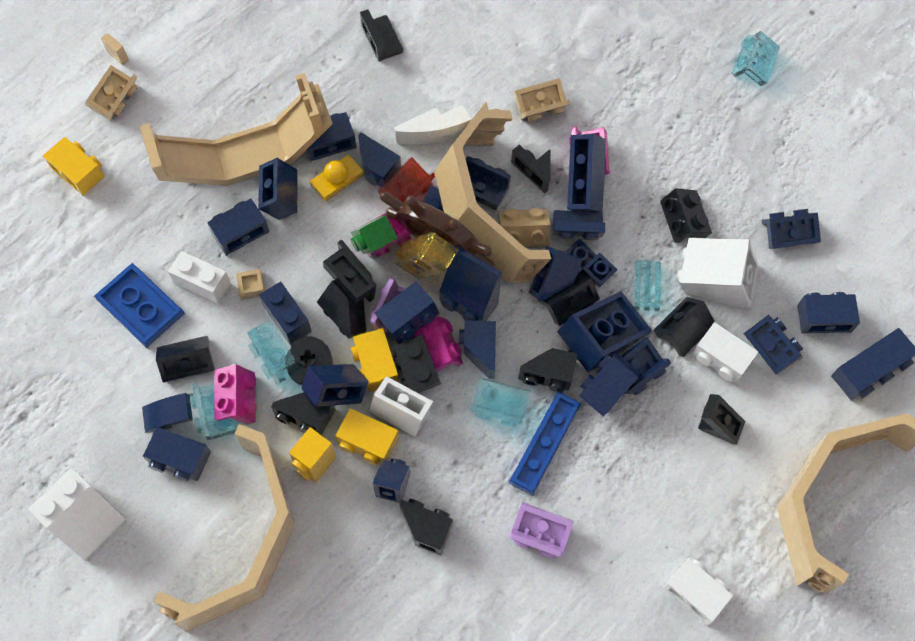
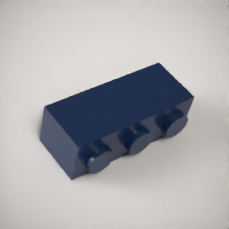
(586, 173)
(875, 365)

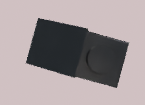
(535, 170)
(721, 420)

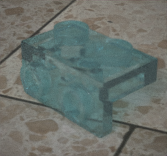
(756, 58)
(272, 351)
(203, 400)
(501, 402)

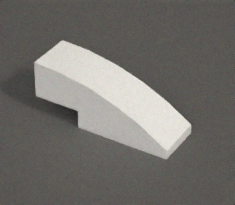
(432, 127)

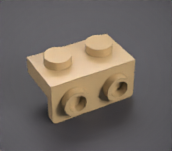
(110, 93)
(540, 99)
(528, 227)

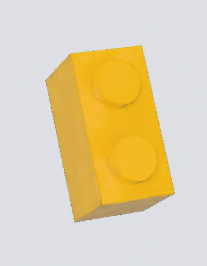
(74, 165)
(374, 357)
(366, 437)
(312, 455)

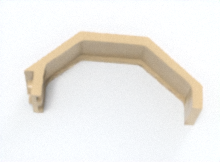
(241, 154)
(459, 201)
(804, 558)
(254, 586)

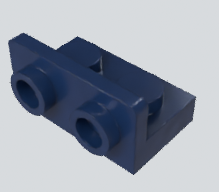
(792, 230)
(773, 344)

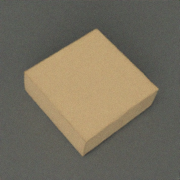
(114, 48)
(250, 283)

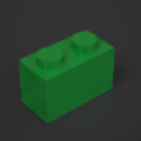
(373, 235)

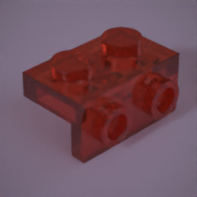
(408, 181)

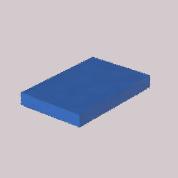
(139, 305)

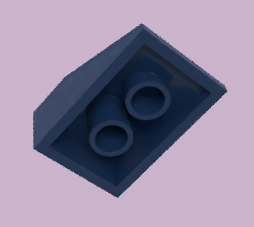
(470, 287)
(603, 330)

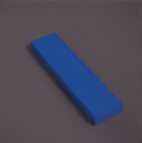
(545, 443)

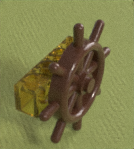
(435, 238)

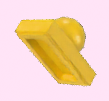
(336, 177)

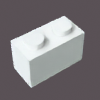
(199, 277)
(724, 353)
(400, 406)
(698, 590)

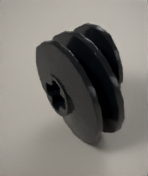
(305, 349)

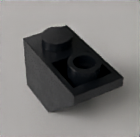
(343, 310)
(550, 369)
(303, 413)
(426, 527)

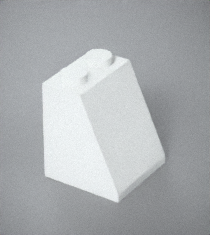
(719, 271)
(77, 514)

